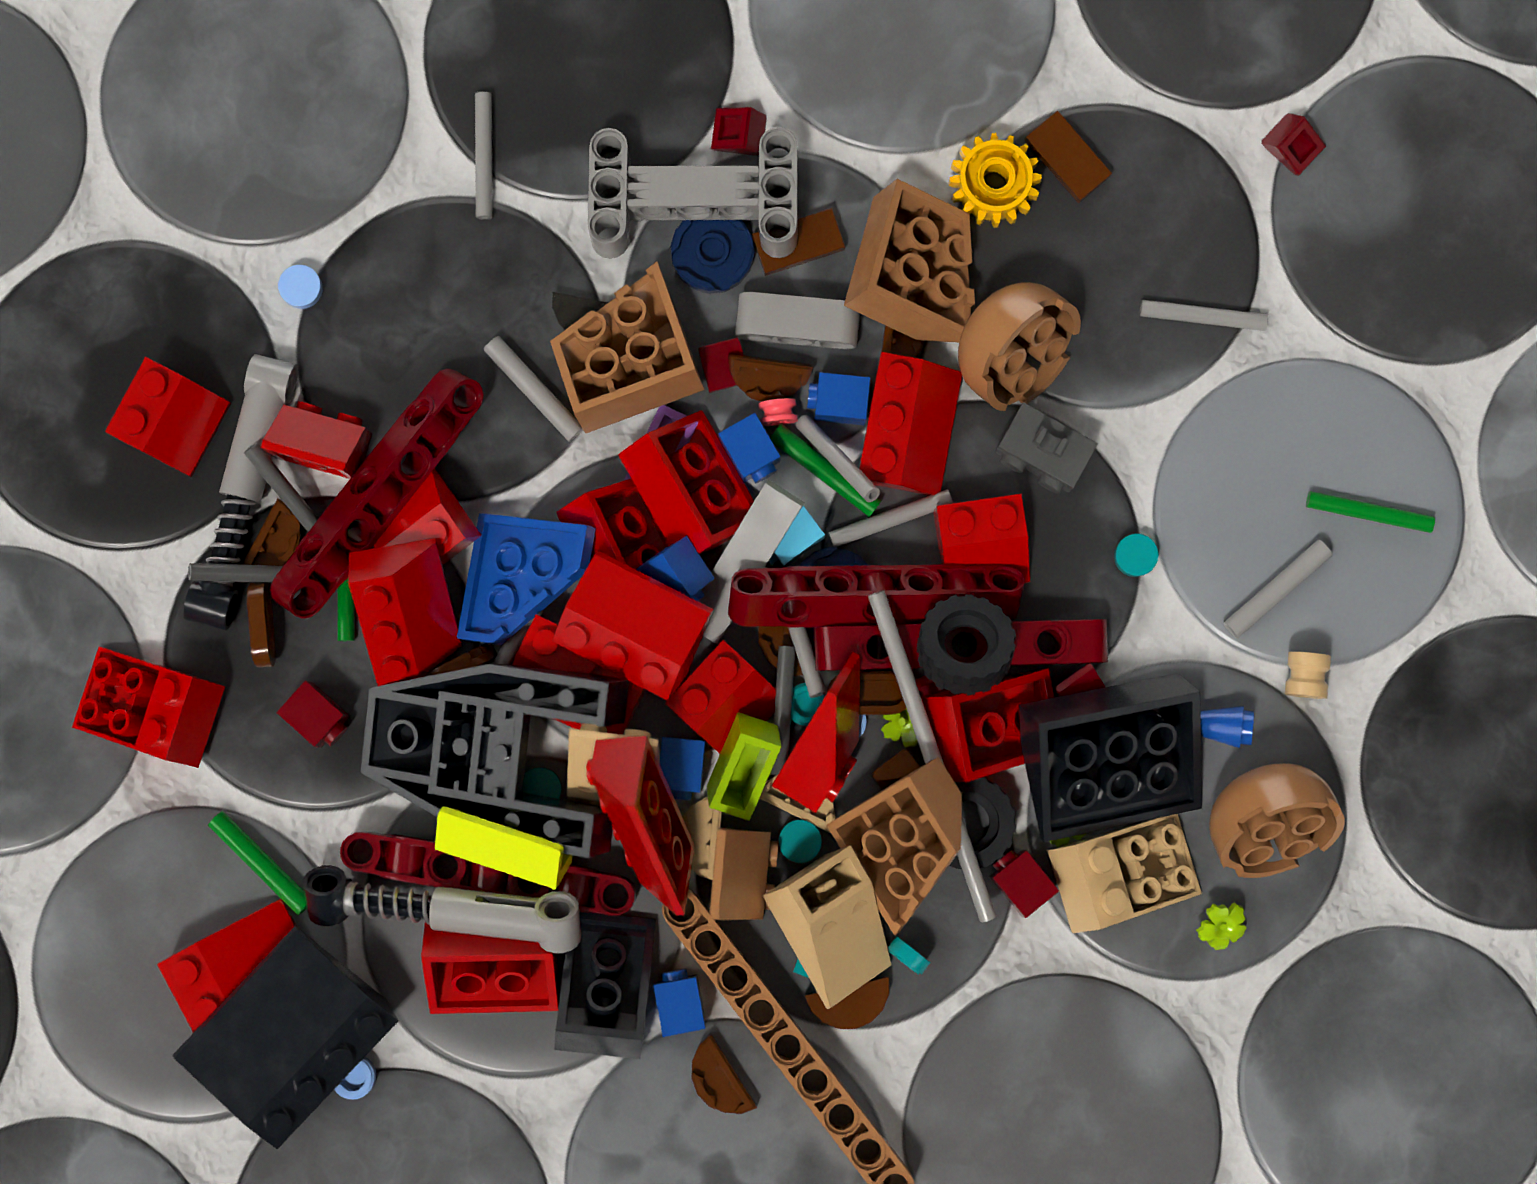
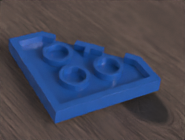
(519, 572)

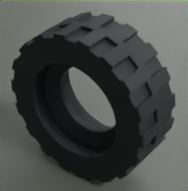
(972, 613)
(1001, 820)

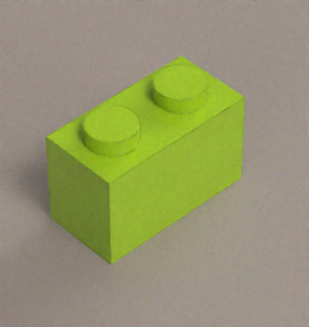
(743, 766)

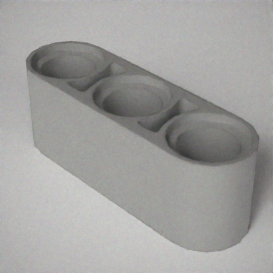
(796, 320)

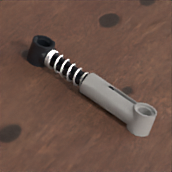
(266, 388)
(547, 920)

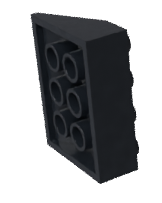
(1113, 755)
(286, 1037)

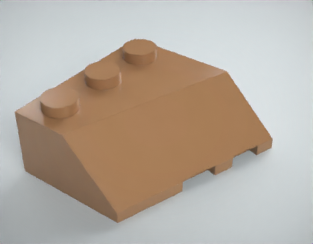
(914, 265)
(627, 355)
(905, 838)

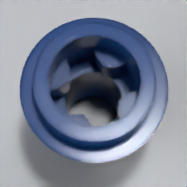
(1228, 725)

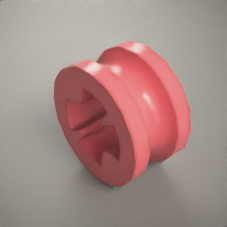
(778, 412)

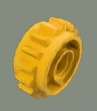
(1004, 159)

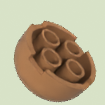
(1001, 332)
(1276, 804)

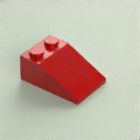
(983, 730)
(824, 751)
(217, 964)

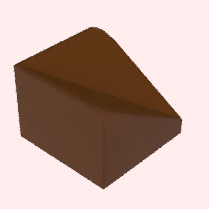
(895, 769)

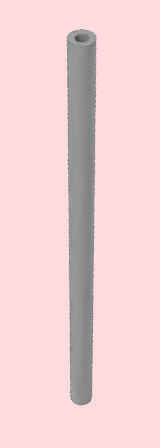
(927, 742)

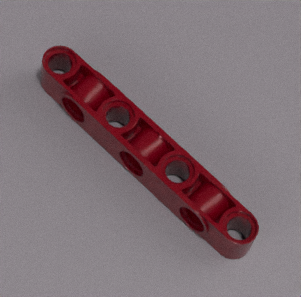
(377, 492)
(840, 593)
(1075, 644)
(416, 862)

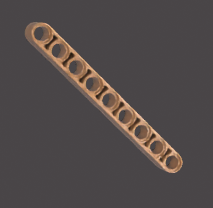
(780, 1024)

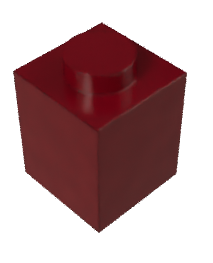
(314, 715)
(1022, 882)

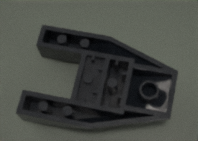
(465, 743)

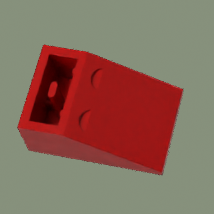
(148, 707)

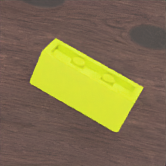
(501, 848)

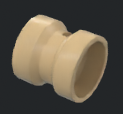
(1307, 675)

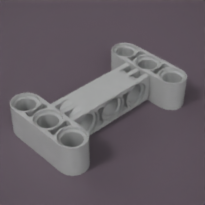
(692, 192)

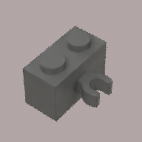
(1045, 449)

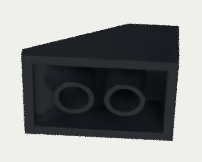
(606, 987)

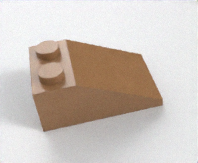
(741, 874)

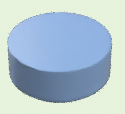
(300, 286)
(358, 1081)

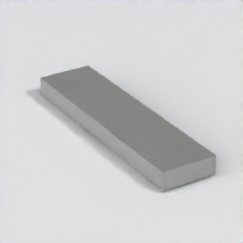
(749, 548)

